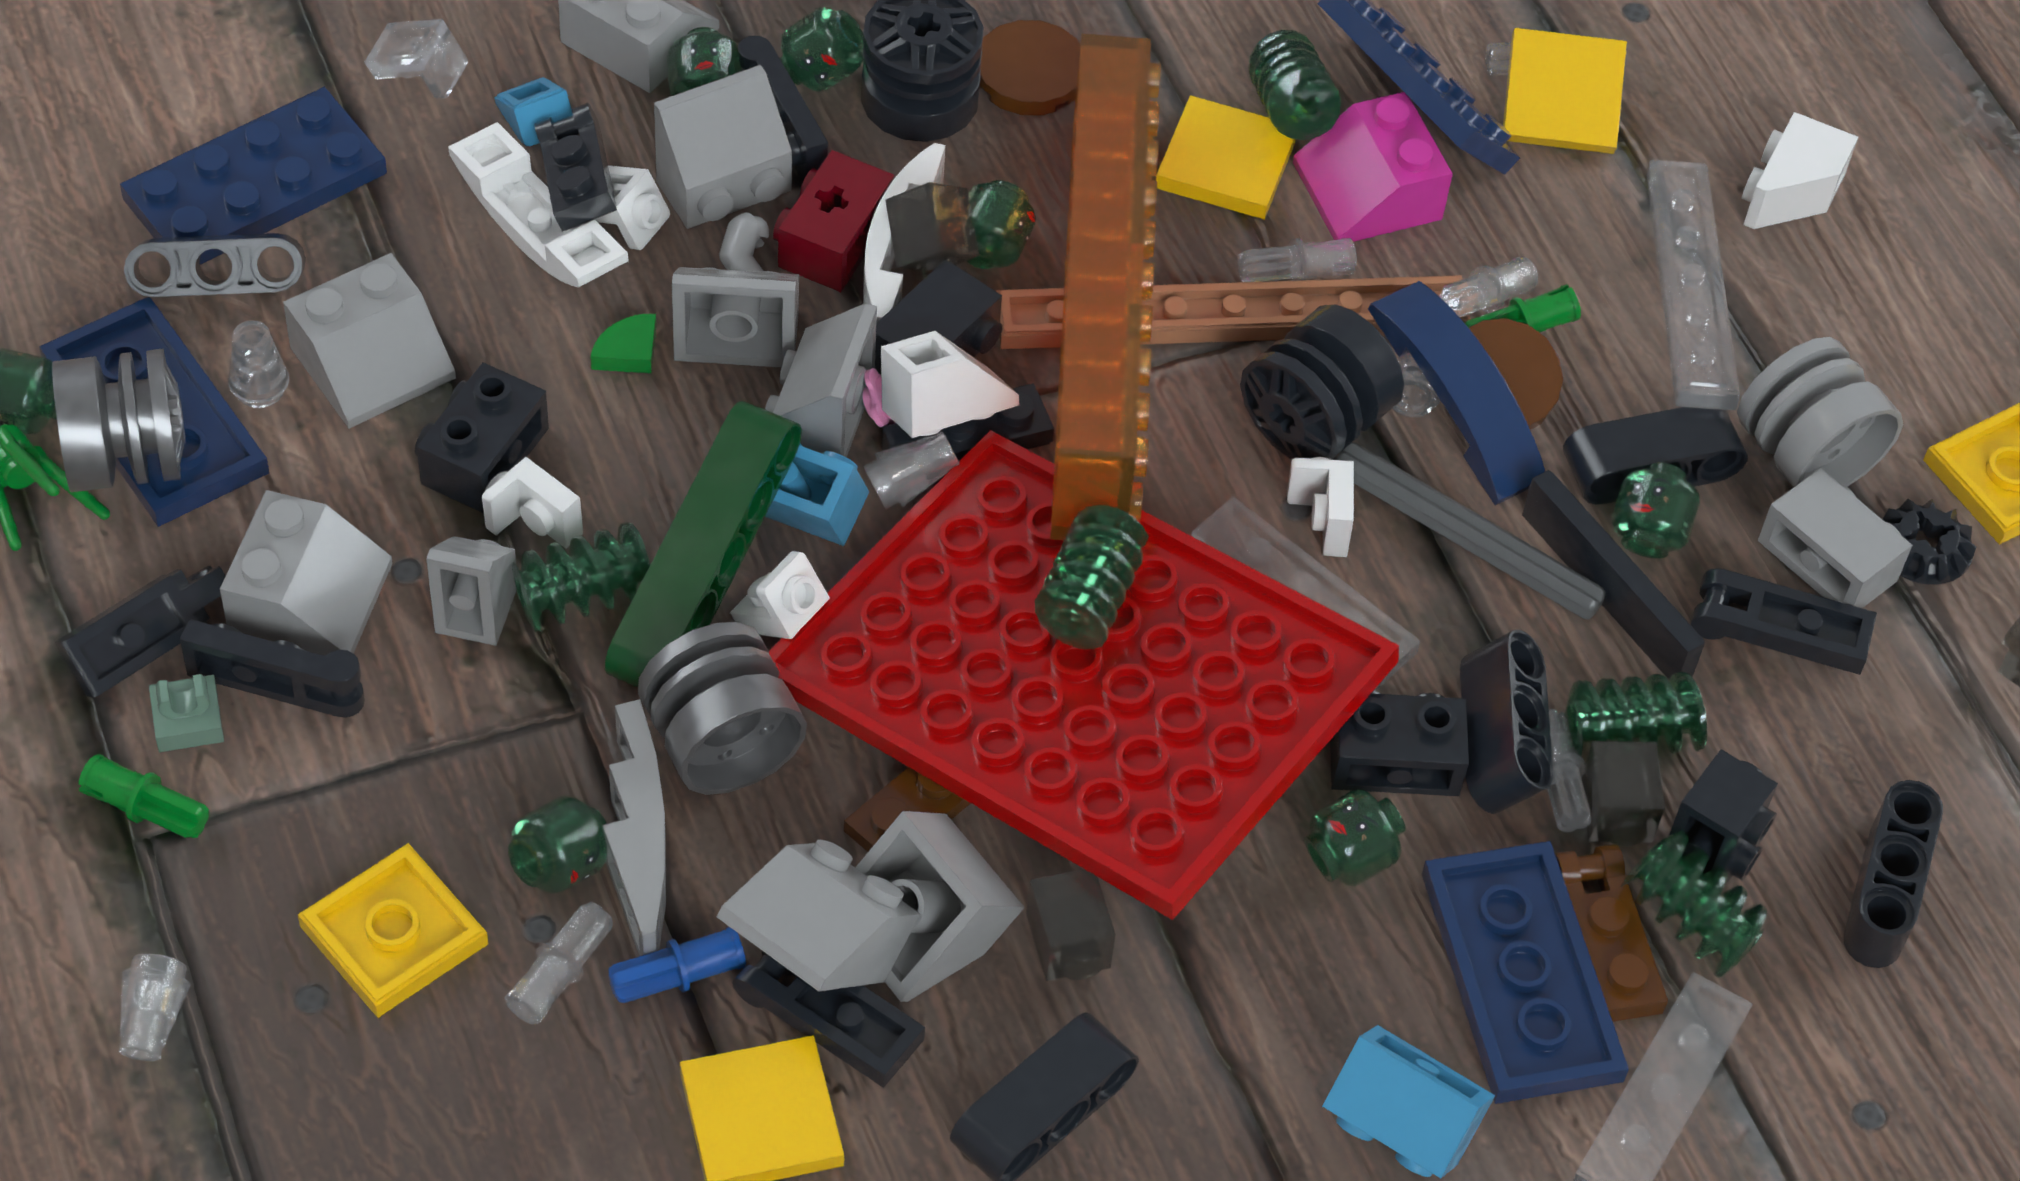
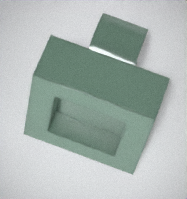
(186, 713)

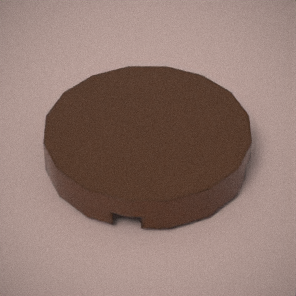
(1029, 66)
(1526, 364)

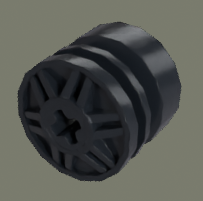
(921, 67)
(1322, 384)

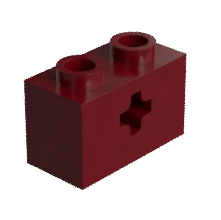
(831, 220)

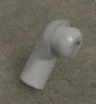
(740, 242)

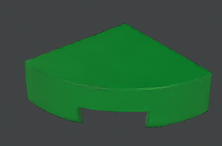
(626, 345)

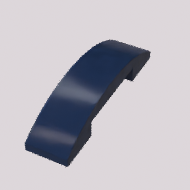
(1467, 384)

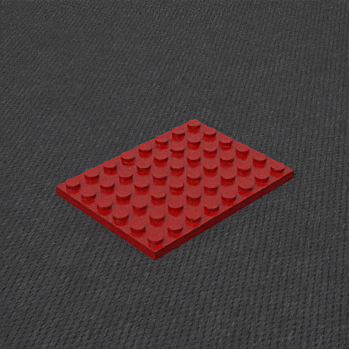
(1113, 755)

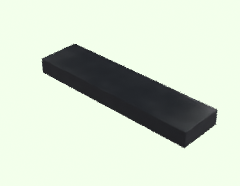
(1629, 593)

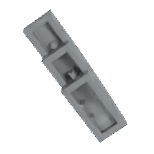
(638, 837)

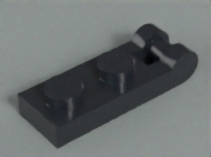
(803, 133)
(576, 167)
(1783, 620)
(274, 668)
(844, 1021)

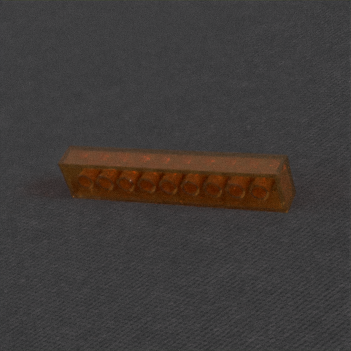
(1107, 282)

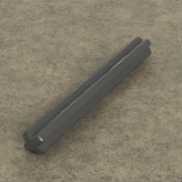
(1474, 532)

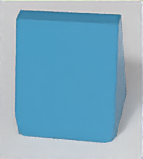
(531, 104)

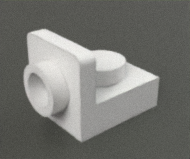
(638, 204)
(1330, 491)
(538, 498)
(783, 598)

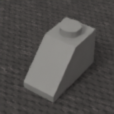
(471, 588)

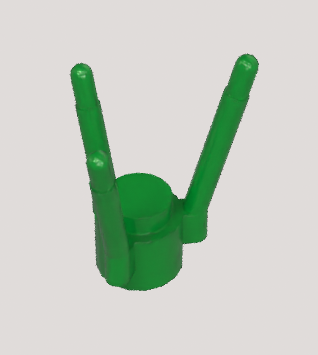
(25, 464)

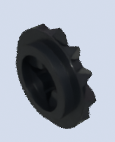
(1927, 563)

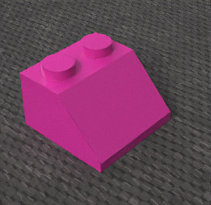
(1375, 170)

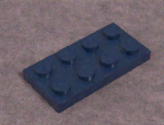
(1417, 75)
(257, 174)
(217, 447)
(1524, 972)

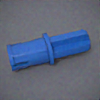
(677, 965)

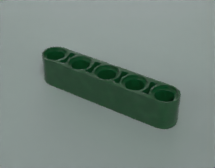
(706, 537)

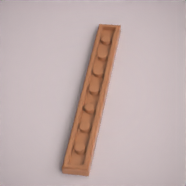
(1211, 309)

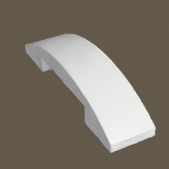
(521, 205)
(880, 285)

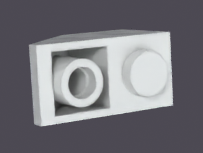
(1800, 172)
(938, 385)

